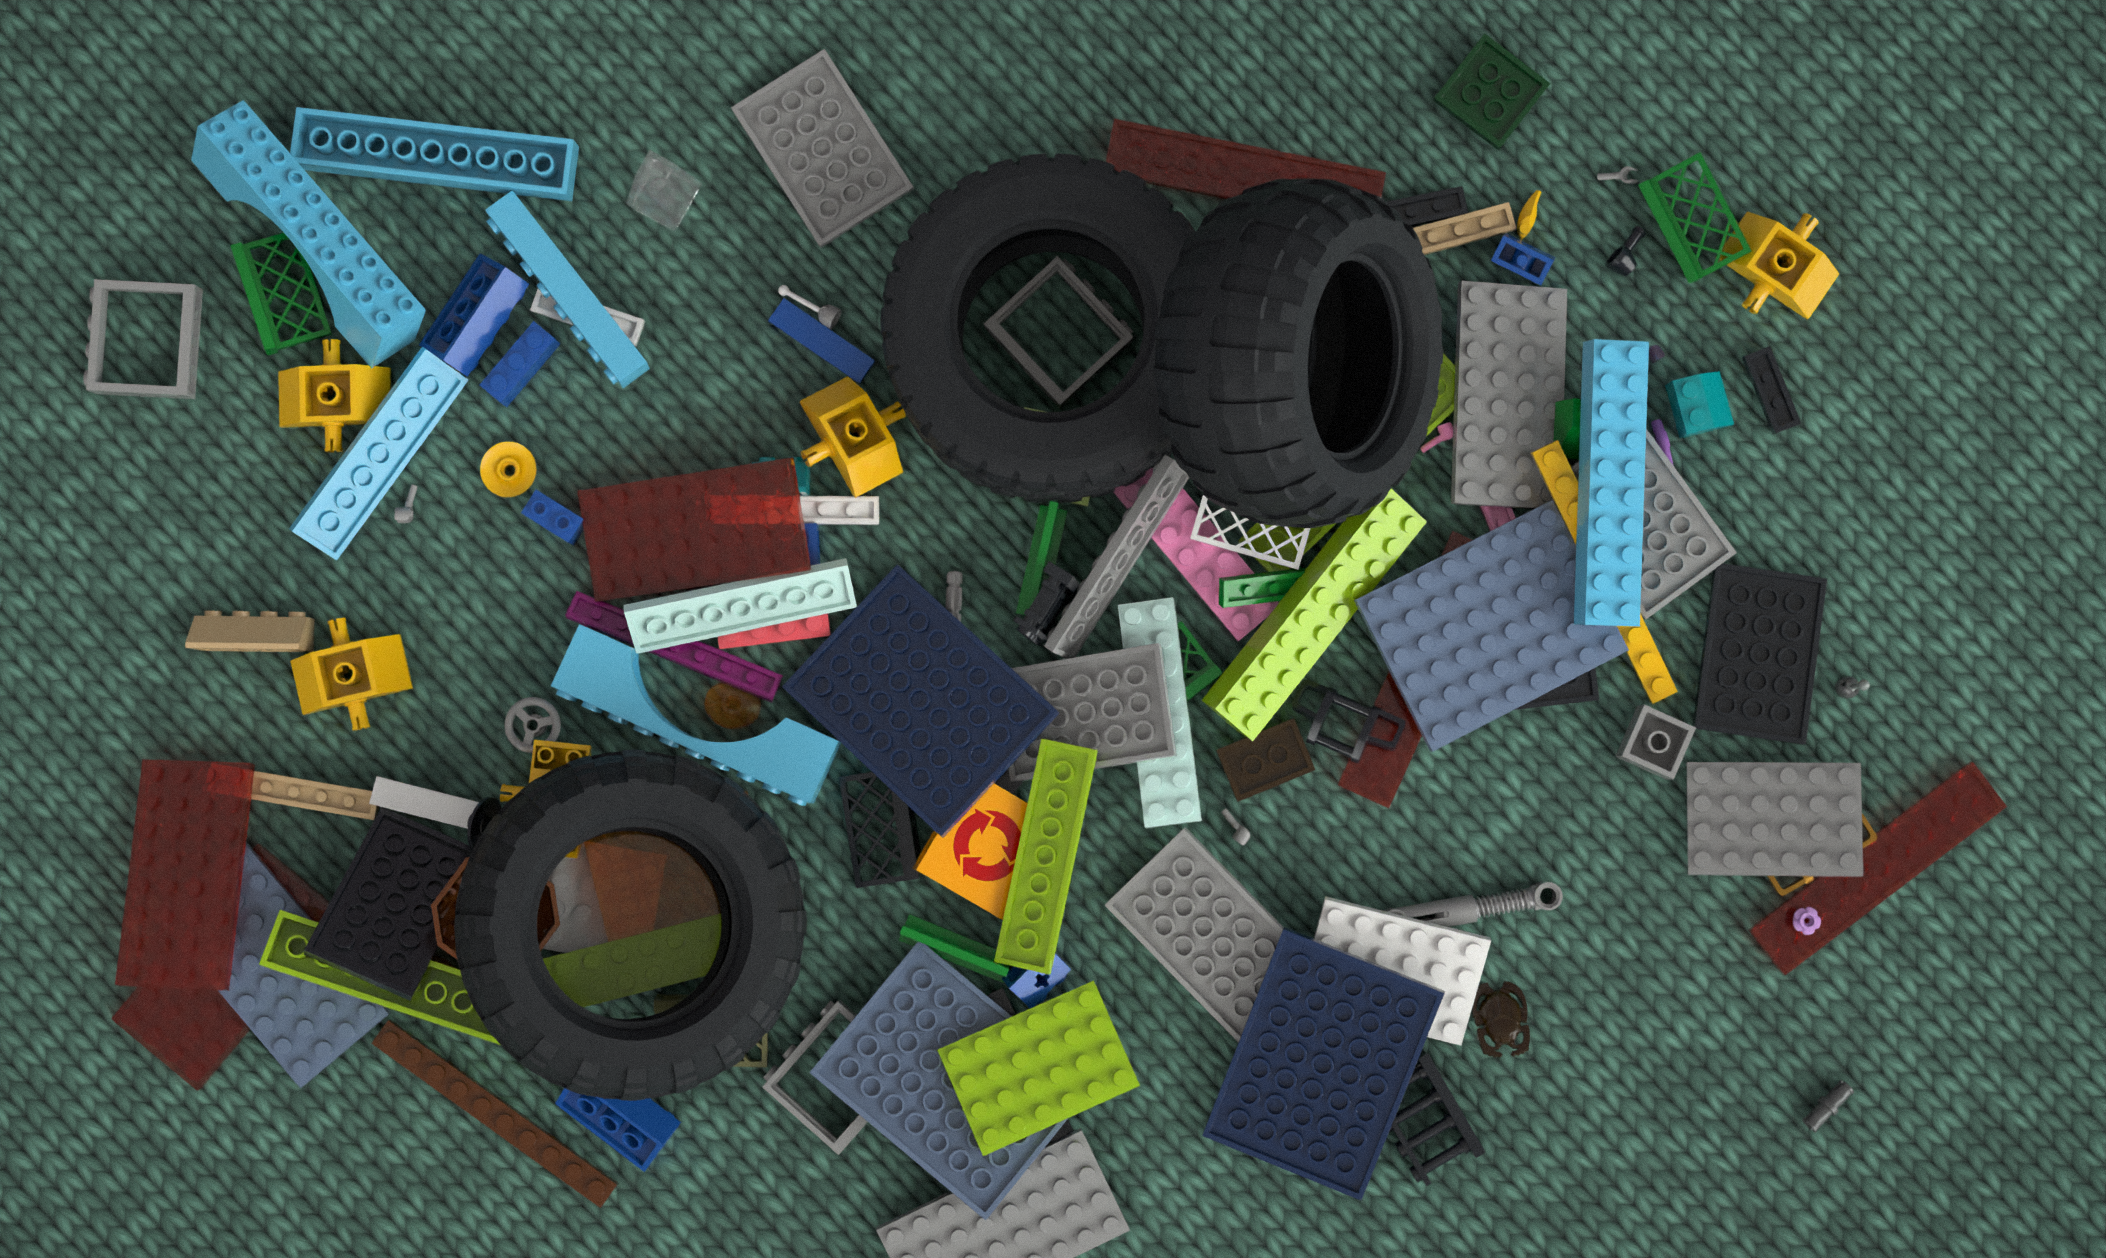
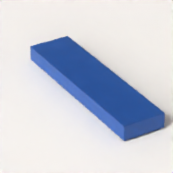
(821, 341)

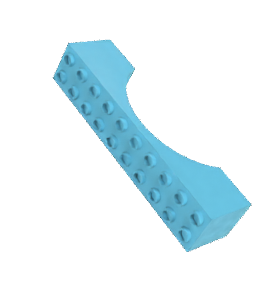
(363, 293)
(609, 679)

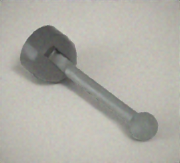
(1851, 686)

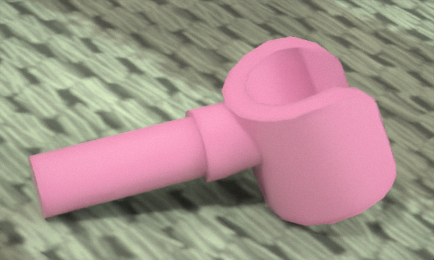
(1445, 432)

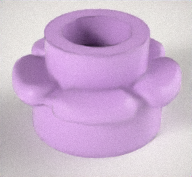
(1799, 923)

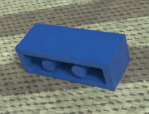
(520, 364)

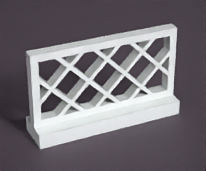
(1238, 548)

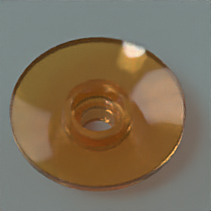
(725, 697)

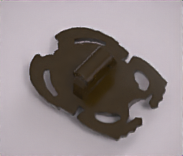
(1501, 1019)

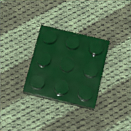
(1491, 91)

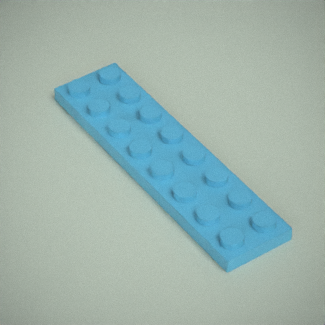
(378, 454)

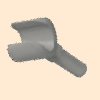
(1622, 175)
(405, 514)
(1241, 835)

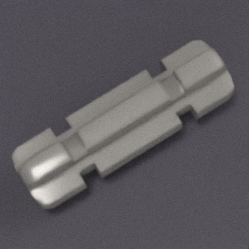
(954, 593)

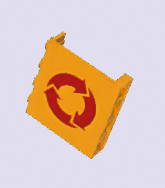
(979, 851)

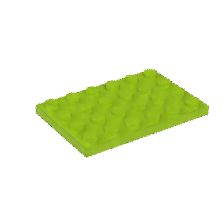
(1038, 1068)

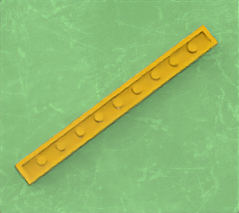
(1642, 649)

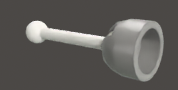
(827, 315)

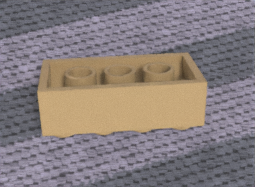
(251, 633)

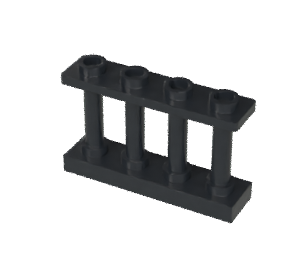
(1453, 1118)

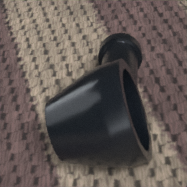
(1622, 259)

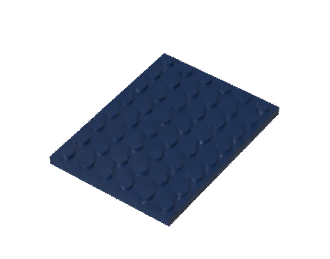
(920, 700)
(1323, 1063)

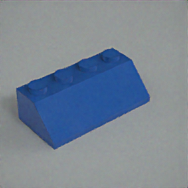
(474, 314)
(630, 1127)

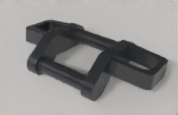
(1333, 697)

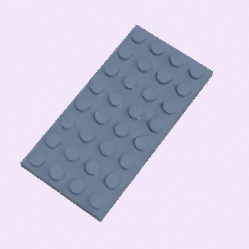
(293, 1018)

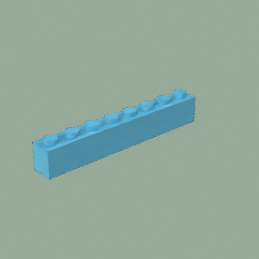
(567, 289)

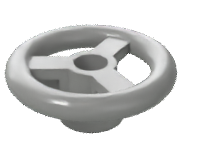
(543, 722)

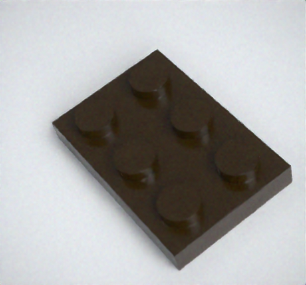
(1267, 761)

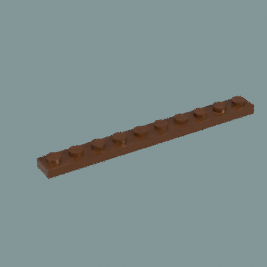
(495, 1113)

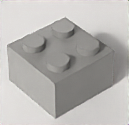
(1655, 742)

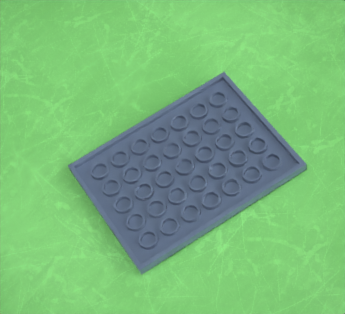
(1486, 627)
(896, 1080)

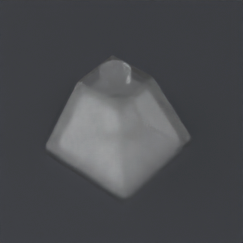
(662, 190)

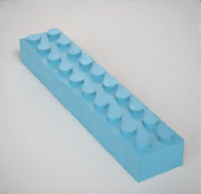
(434, 154)
(1611, 482)

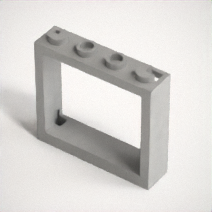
(1085, 292)
(188, 342)
(791, 1056)

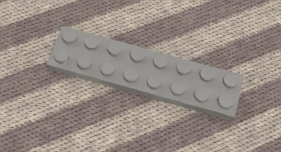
(1117, 559)

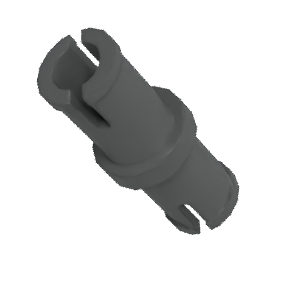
(1828, 1106)

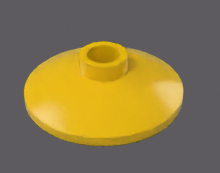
(494, 469)

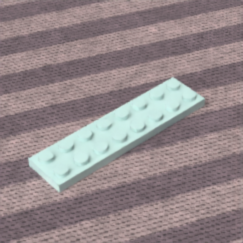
(739, 606)
(1167, 783)

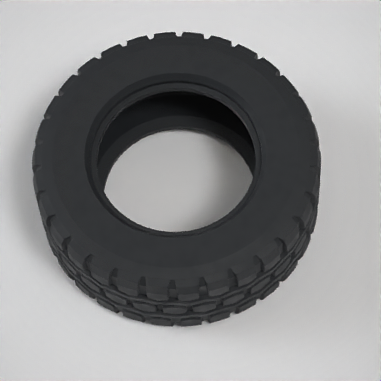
(950, 256)

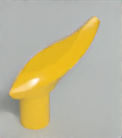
(1528, 215)

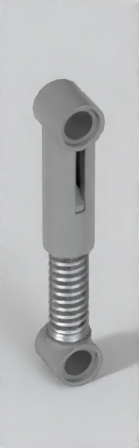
(1468, 909)

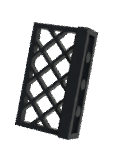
(906, 832)

